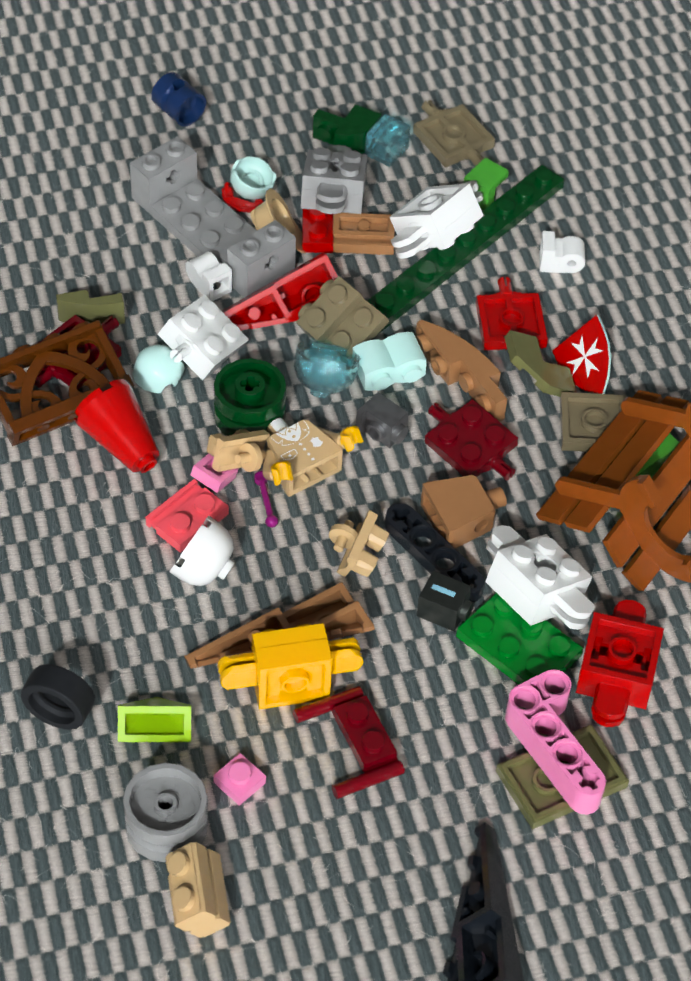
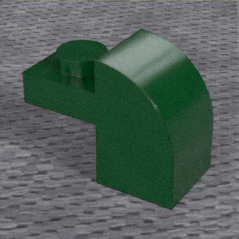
(345, 131)

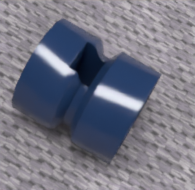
(178, 99)

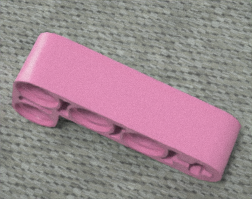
(580, 781)

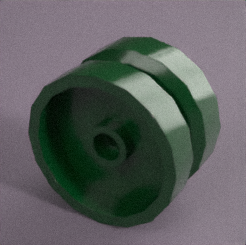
(248, 396)

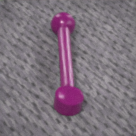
(271, 520)

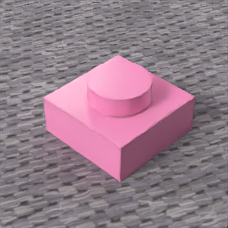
(211, 478)
(239, 779)

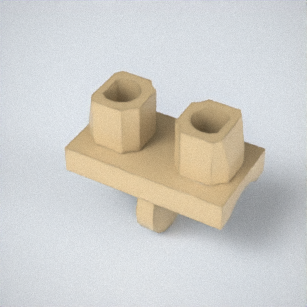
(238, 450)
(354, 540)

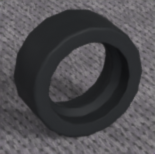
(57, 696)

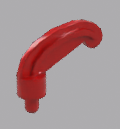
(236, 203)

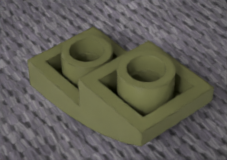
(89, 308)

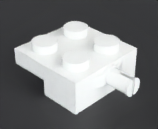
(202, 337)

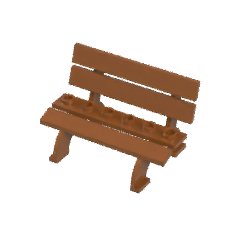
(609, 479)

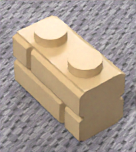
(197, 890)

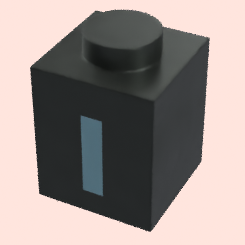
(444, 601)

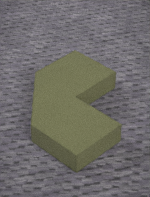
(526, 354)

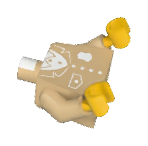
(305, 453)

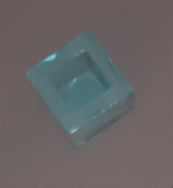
(387, 140)

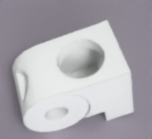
(561, 254)
(206, 271)

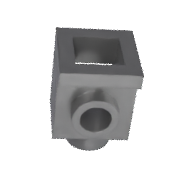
(383, 420)

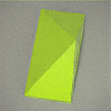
(154, 721)

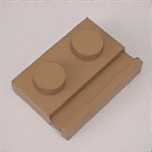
(362, 233)

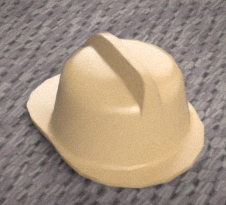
(276, 209)

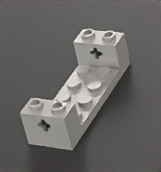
(169, 191)

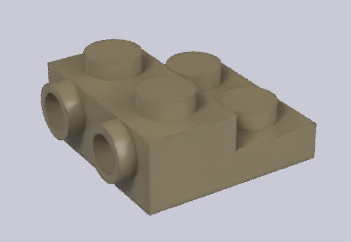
(341, 316)

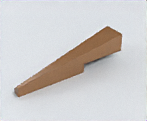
(332, 607)

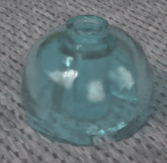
(325, 368)

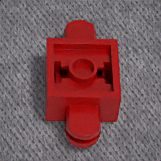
(619, 662)

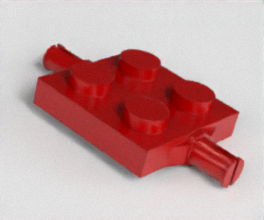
(508, 312)

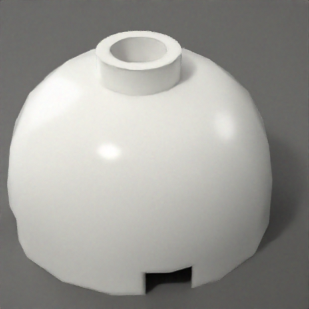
(206, 555)

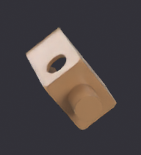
(461, 507)

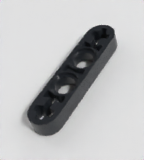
(437, 550)

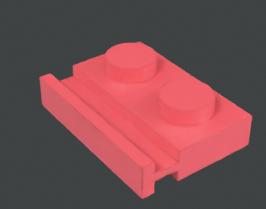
(184, 514)

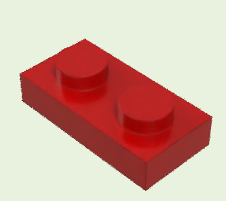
(317, 231)

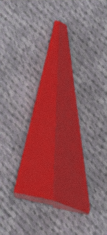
(284, 297)

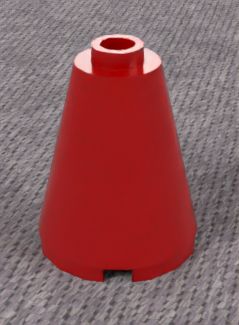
(119, 425)

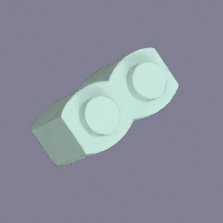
(390, 361)

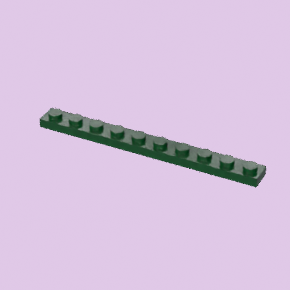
(440, 265)

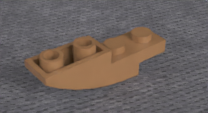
(462, 362)

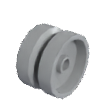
(165, 810)

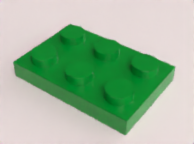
(514, 645)

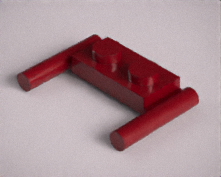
(364, 736)

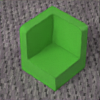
(488, 177)

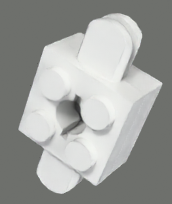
(436, 218)
(538, 578)

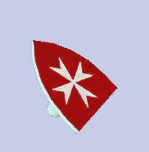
(587, 356)

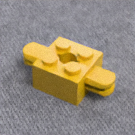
(290, 665)

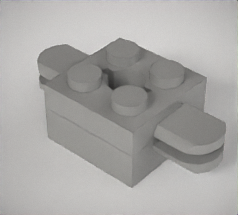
(334, 180)

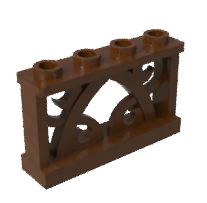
(50, 352)

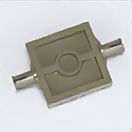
(453, 134)

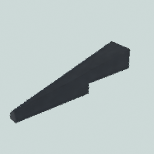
(483, 920)

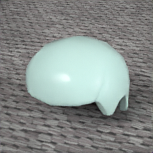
(252, 177)
(156, 369)

